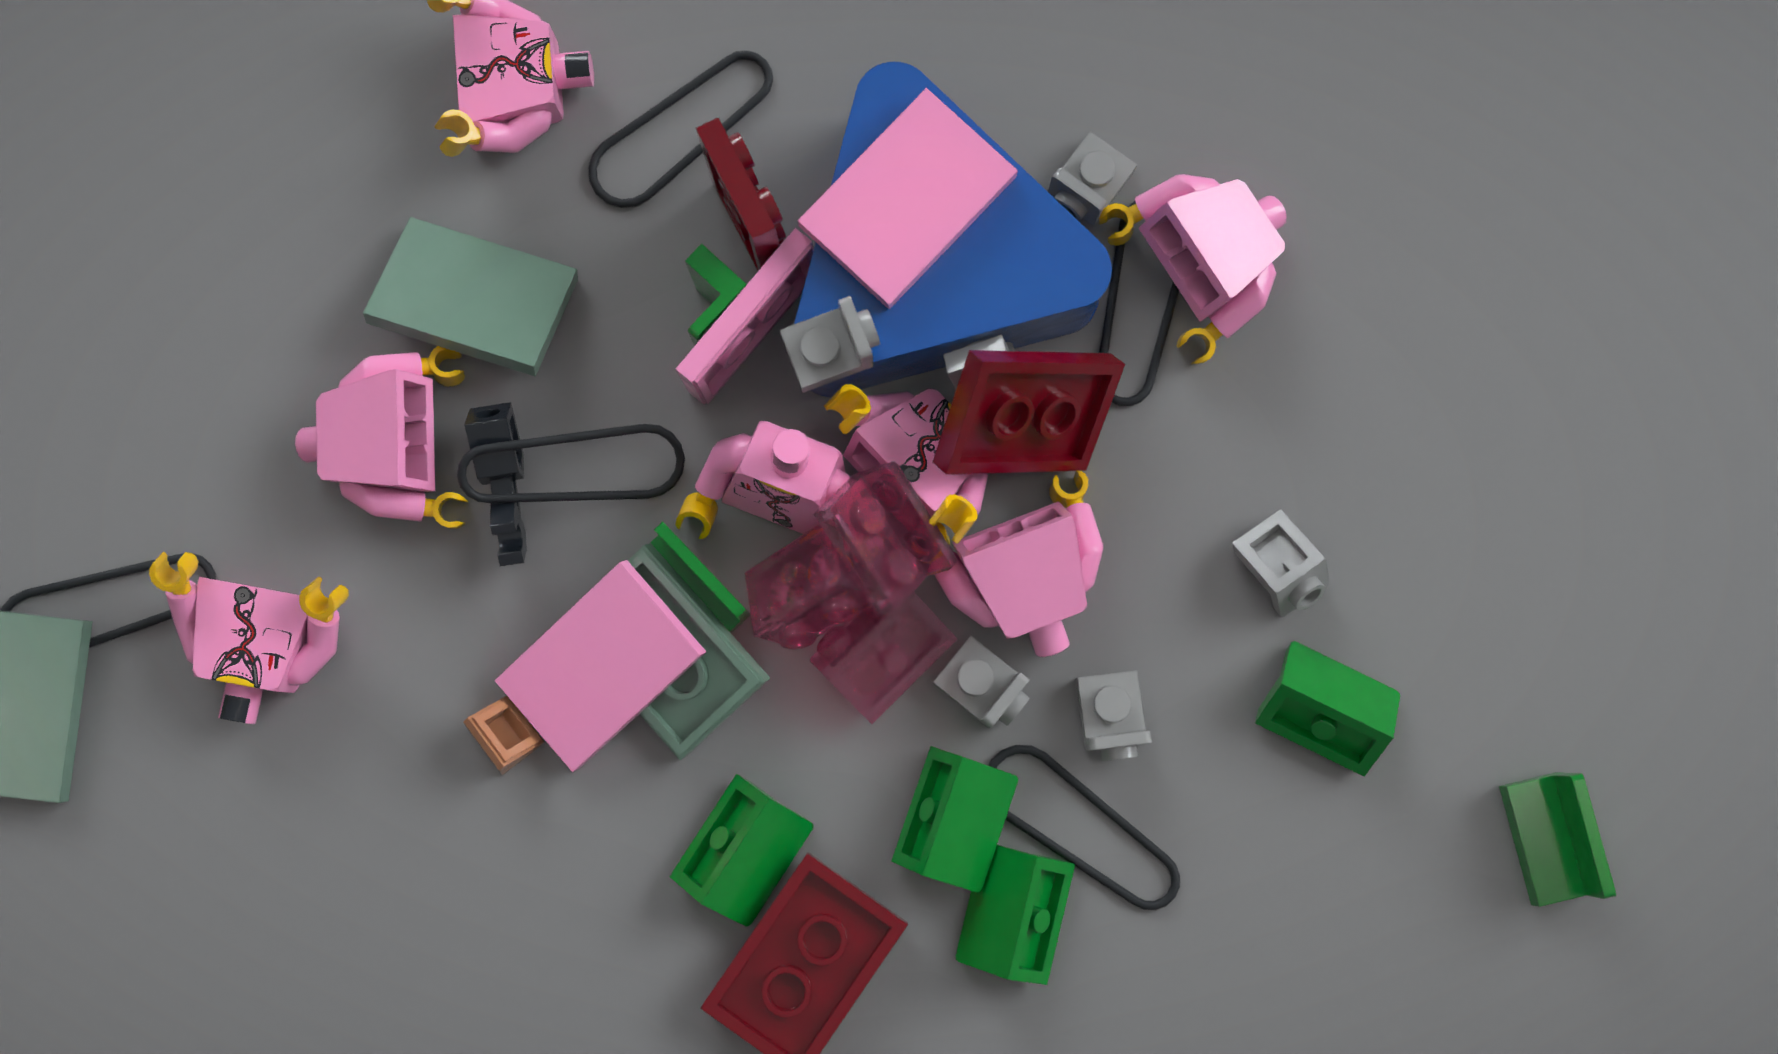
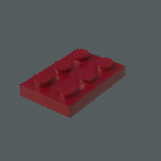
(732, 175)
(1027, 411)
(804, 963)

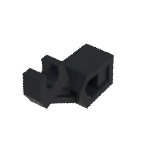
(501, 470)

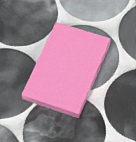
(907, 198)
(747, 319)
(600, 665)

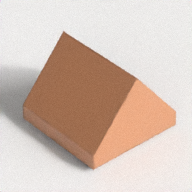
(503, 733)

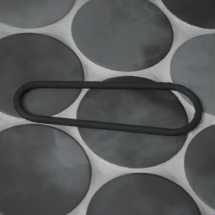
(663, 105)
(1108, 322)
(566, 438)
(109, 574)
(1107, 810)

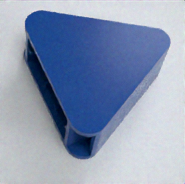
(1012, 273)

